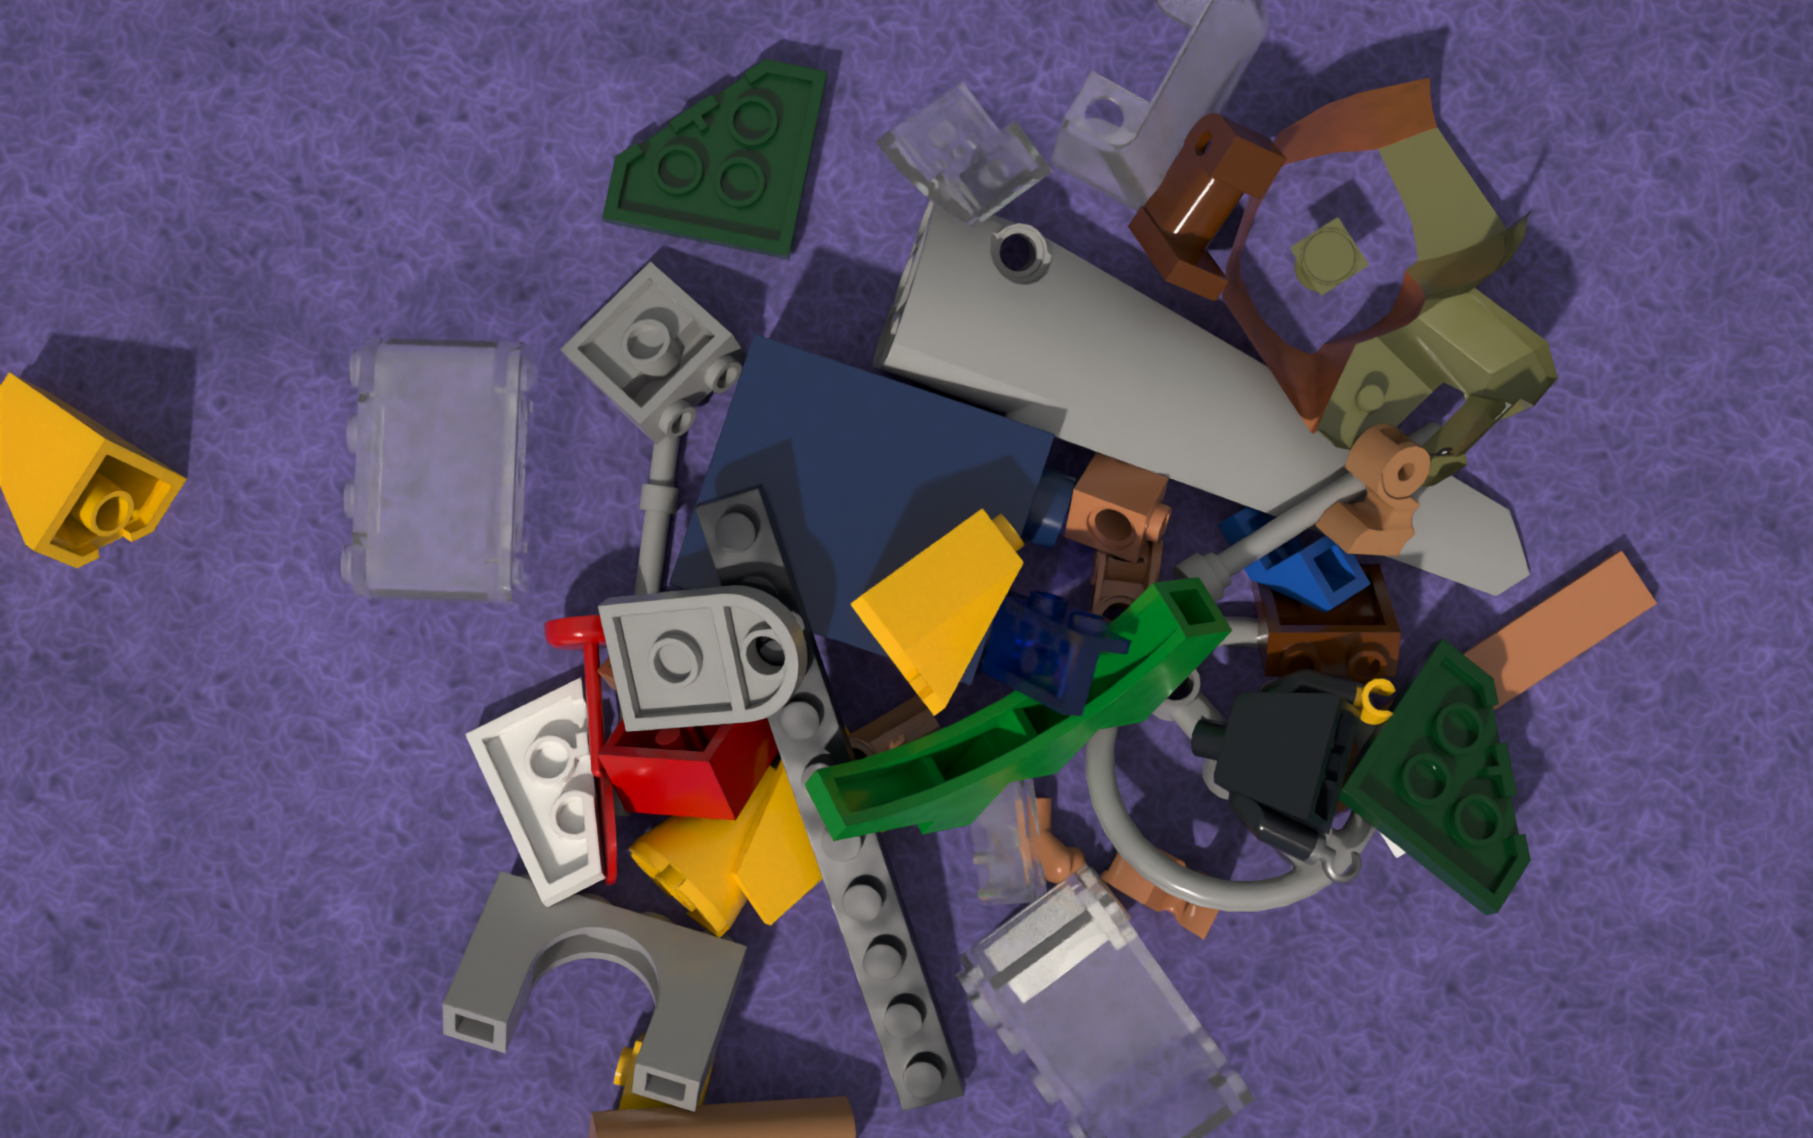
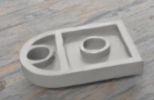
(696, 659)

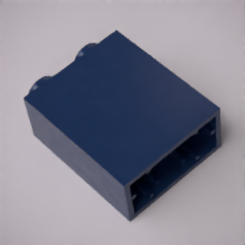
(867, 479)

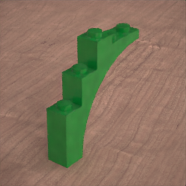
(962, 768)

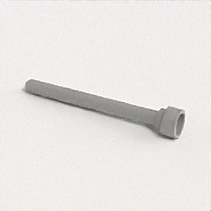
(1217, 569)

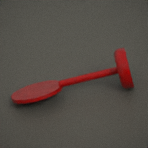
(587, 635)

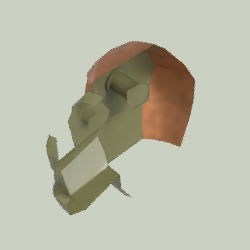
(1439, 321)

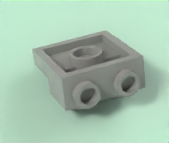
(656, 354)

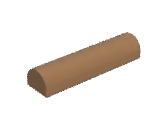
(759, 1119)

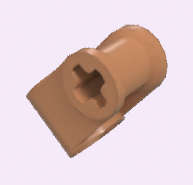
(1122, 582)

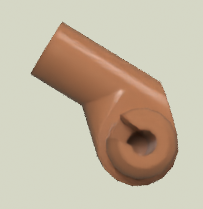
(1056, 857)

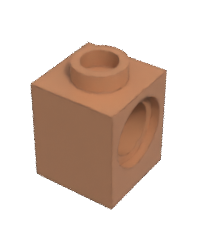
(1118, 508)

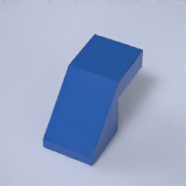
(1313, 574)

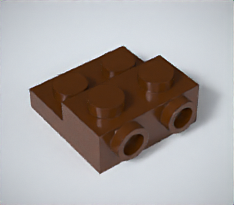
(1350, 640)

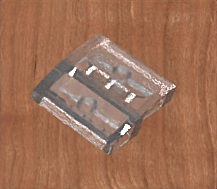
(963, 158)

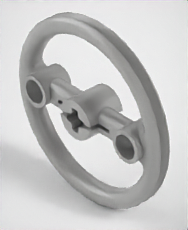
(1182, 882)

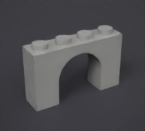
(522, 940)

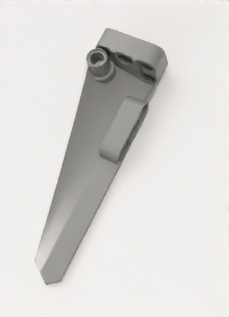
(1142, 385)

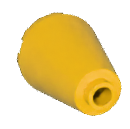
(696, 858)

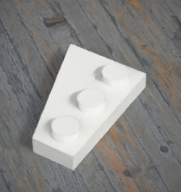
(546, 789)

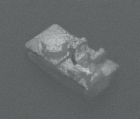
(1009, 848)

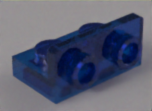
(1049, 650)

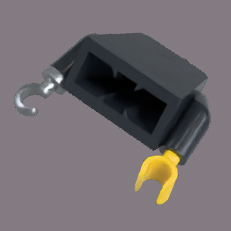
(1289, 758)

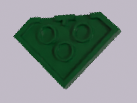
(727, 165)
(1444, 780)

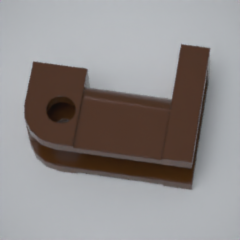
(1199, 197)

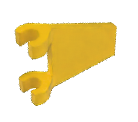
(777, 856)

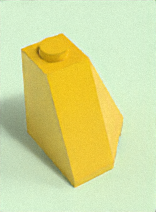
(73, 478)
(942, 604)

